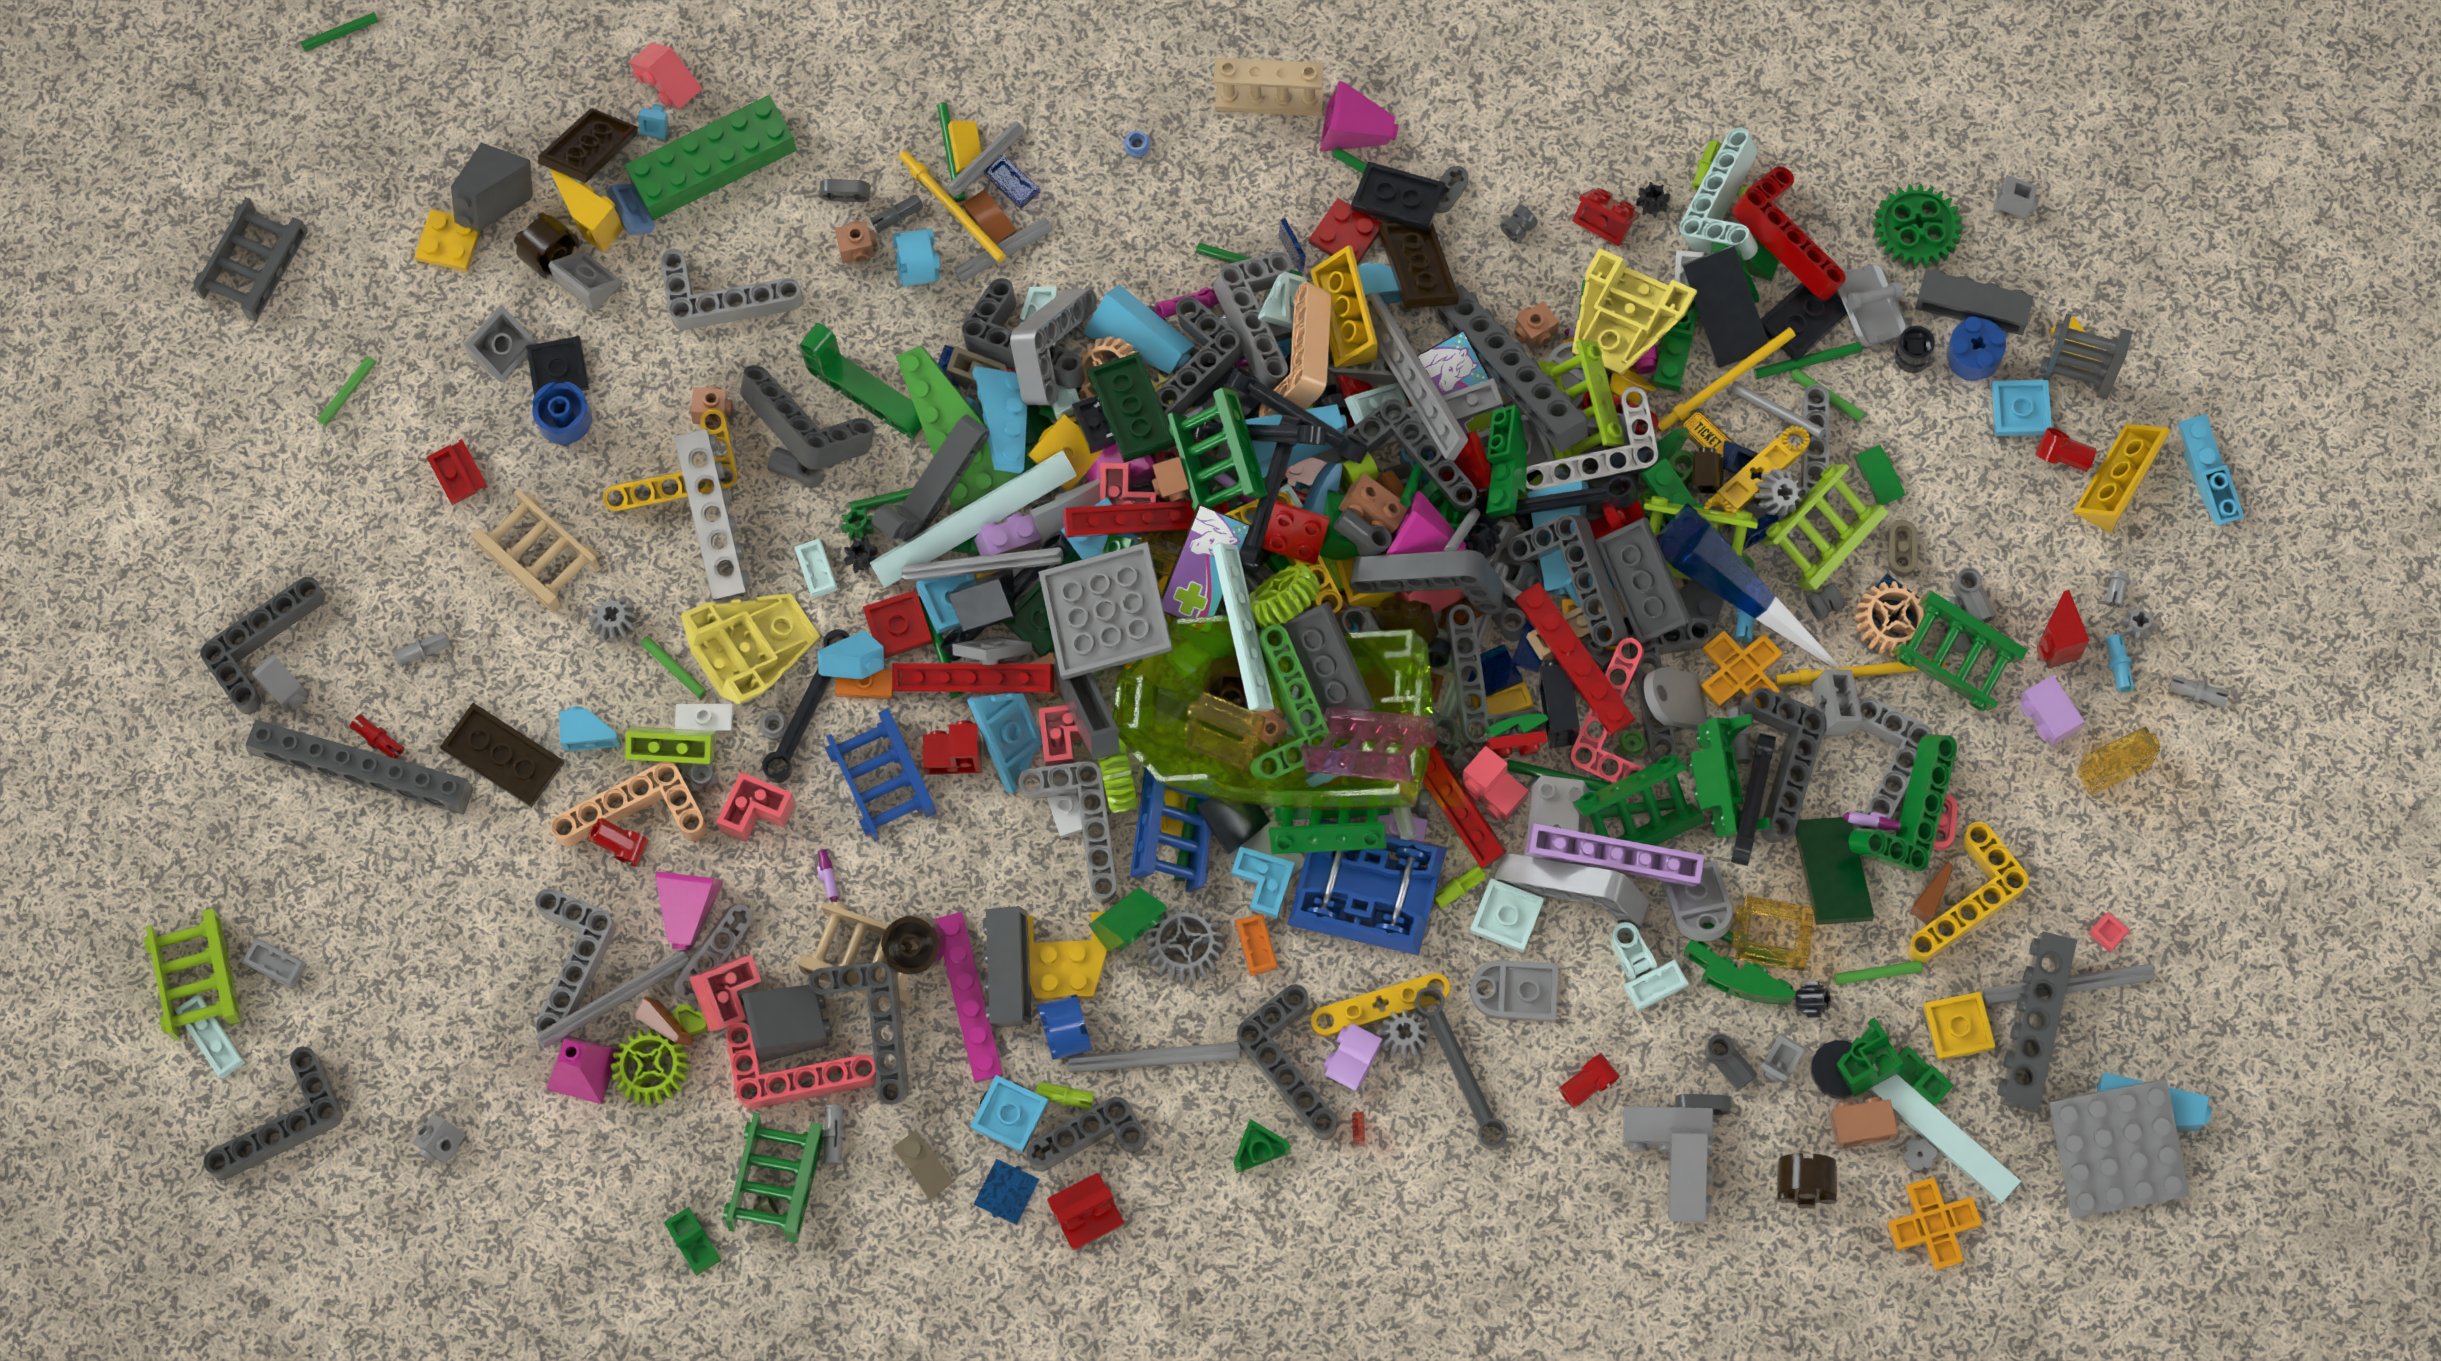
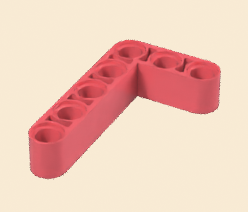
(1596, 745)
(791, 1077)

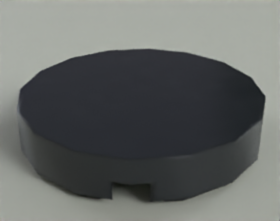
(1825, 1069)

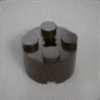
(544, 242)
(1225, 681)
(898, 950)
(1807, 1180)

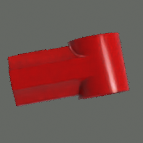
(2058, 447)
(624, 844)
(1592, 1078)

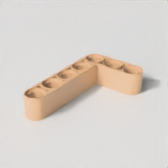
(1309, 349)
(633, 803)

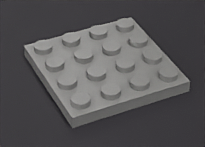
(1105, 611)
(2118, 1148)

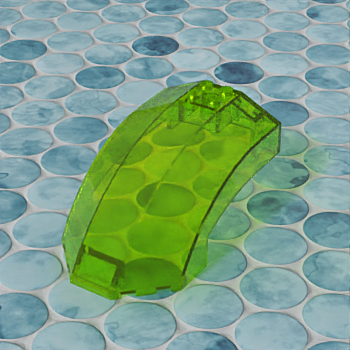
(1158, 690)

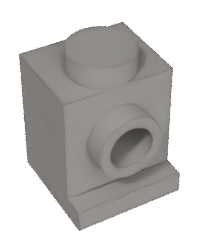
(2016, 197)

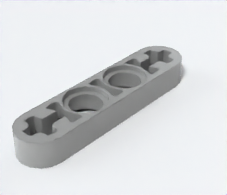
(709, 948)

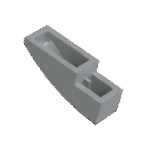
(1050, 515)

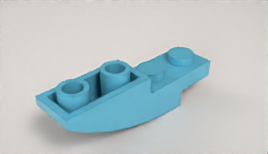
(2208, 470)

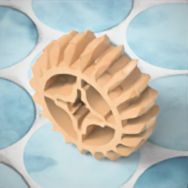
(1097, 355)
(1884, 611)

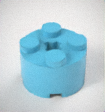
(916, 257)

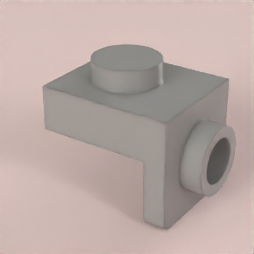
(1782, 1058)

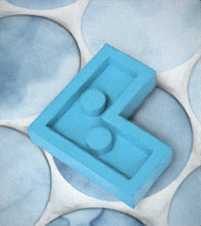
(1271, 876)

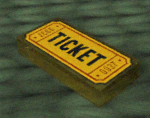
(1704, 432)

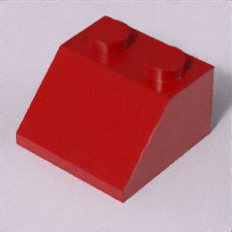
(2064, 635)

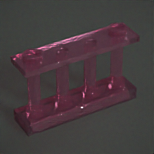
(1373, 727)

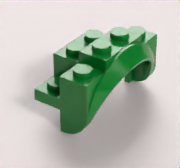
(1717, 774)

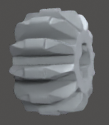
(1769, 488)
(607, 628)
(1416, 1034)

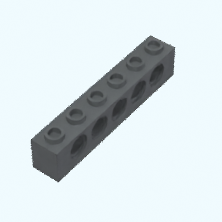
(2061, 952)

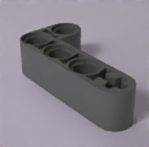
(1084, 1139)

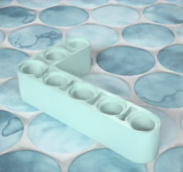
(1705, 214)

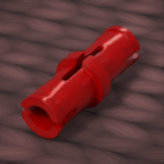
(376, 737)

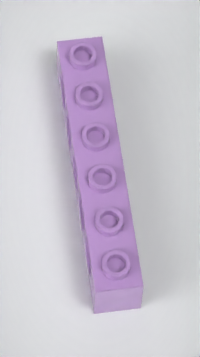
(1614, 855)

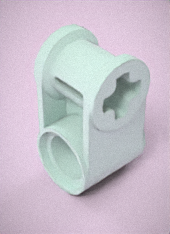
(1634, 956)

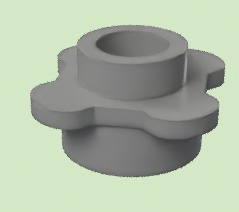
(698, 782)

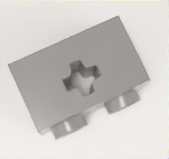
(1838, 701)

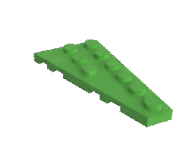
(939, 409)

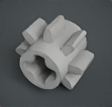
(2145, 622)

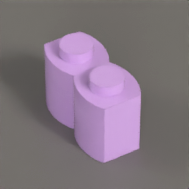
(1354, 1056)

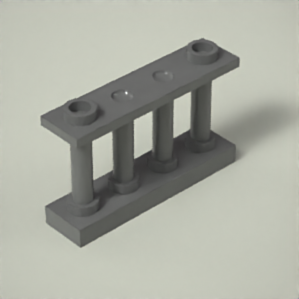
(265, 279)
(2106, 370)

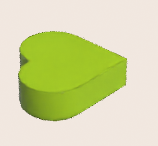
(690, 1020)

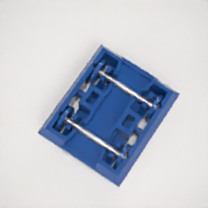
(1370, 893)

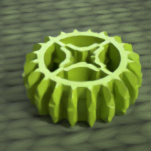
(1283, 595)
(1118, 781)
(657, 1056)

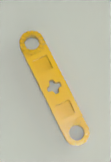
(1741, 488)
(1360, 1010)

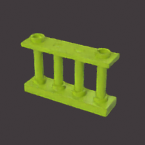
(1602, 402)
(1741, 519)
(1849, 535)
(220, 981)

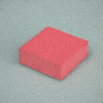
(2109, 932)

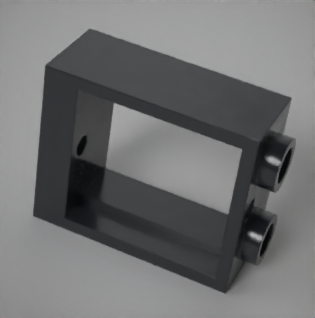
(1559, 706)

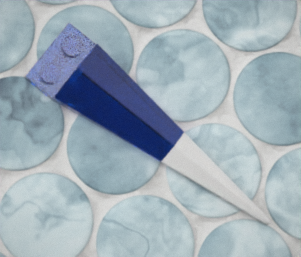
(1706, 557)

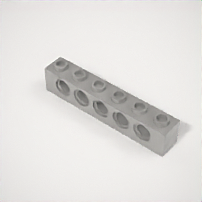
(687, 447)

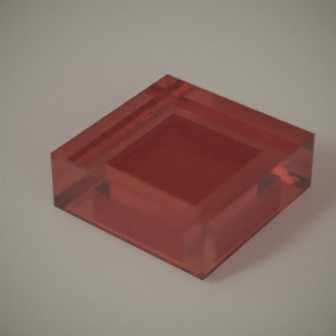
(1358, 1129)

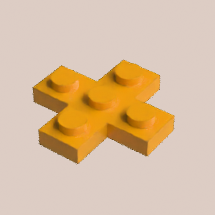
(1739, 668)
(1934, 1224)

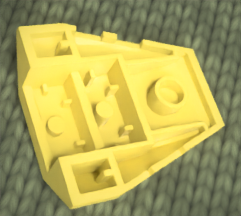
(1626, 310)
(748, 642)

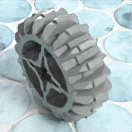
(1195, 942)

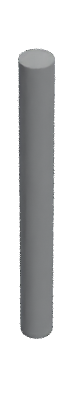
(1777, 410)

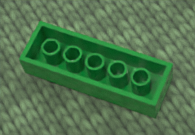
(711, 157)

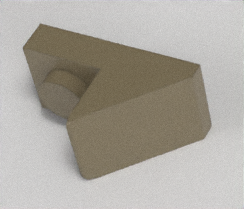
(963, 362)

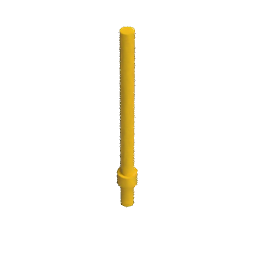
(920, 173)
(1682, 411)
(1805, 677)

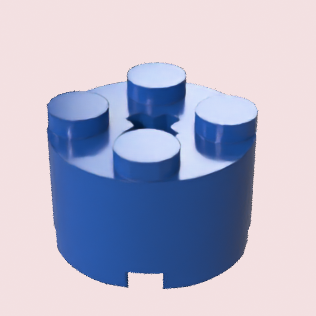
(1980, 335)
(561, 413)
(1064, 1027)

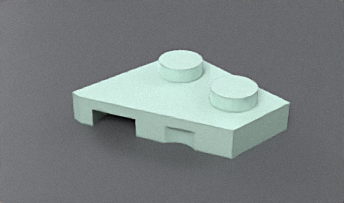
(1280, 302)

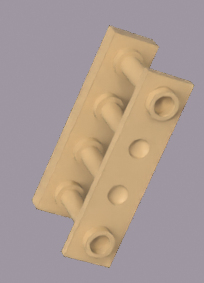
(1269, 86)
(528, 576)
(840, 912)

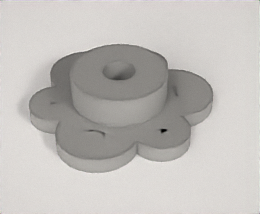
(1928, 1154)

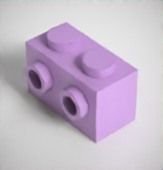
(1012, 536)
(2051, 711)

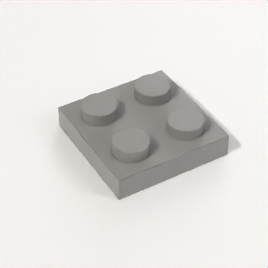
(992, 649)

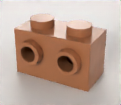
(1171, 481)
(1375, 505)
(1863, 1123)

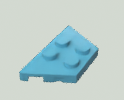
(1008, 733)

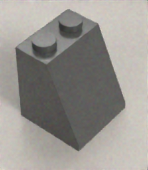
(490, 187)
(786, 1021)

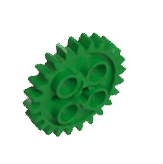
(1923, 247)

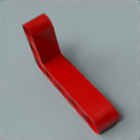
(1783, 237)

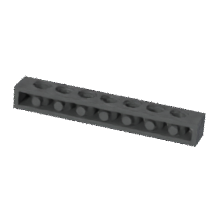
(1515, 371)
(359, 767)

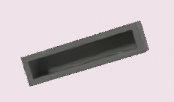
(1965, 298)
(1089, 714)
(1007, 967)

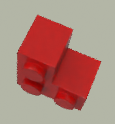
(953, 752)

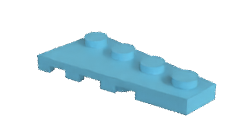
(1004, 417)

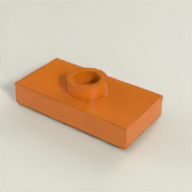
(873, 686)
(1256, 944)

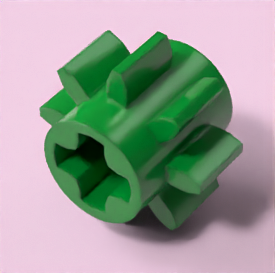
(851, 518)

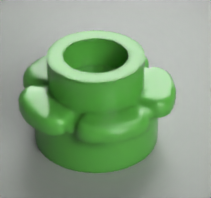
(1632, 736)

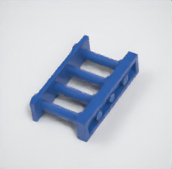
(908, 777)
(1149, 835)

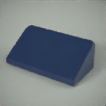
(1737, 457)

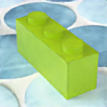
(670, 745)

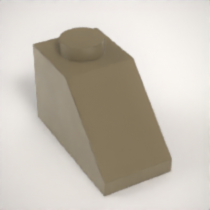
(922, 1164)

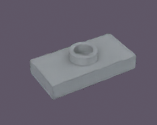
(274, 963)

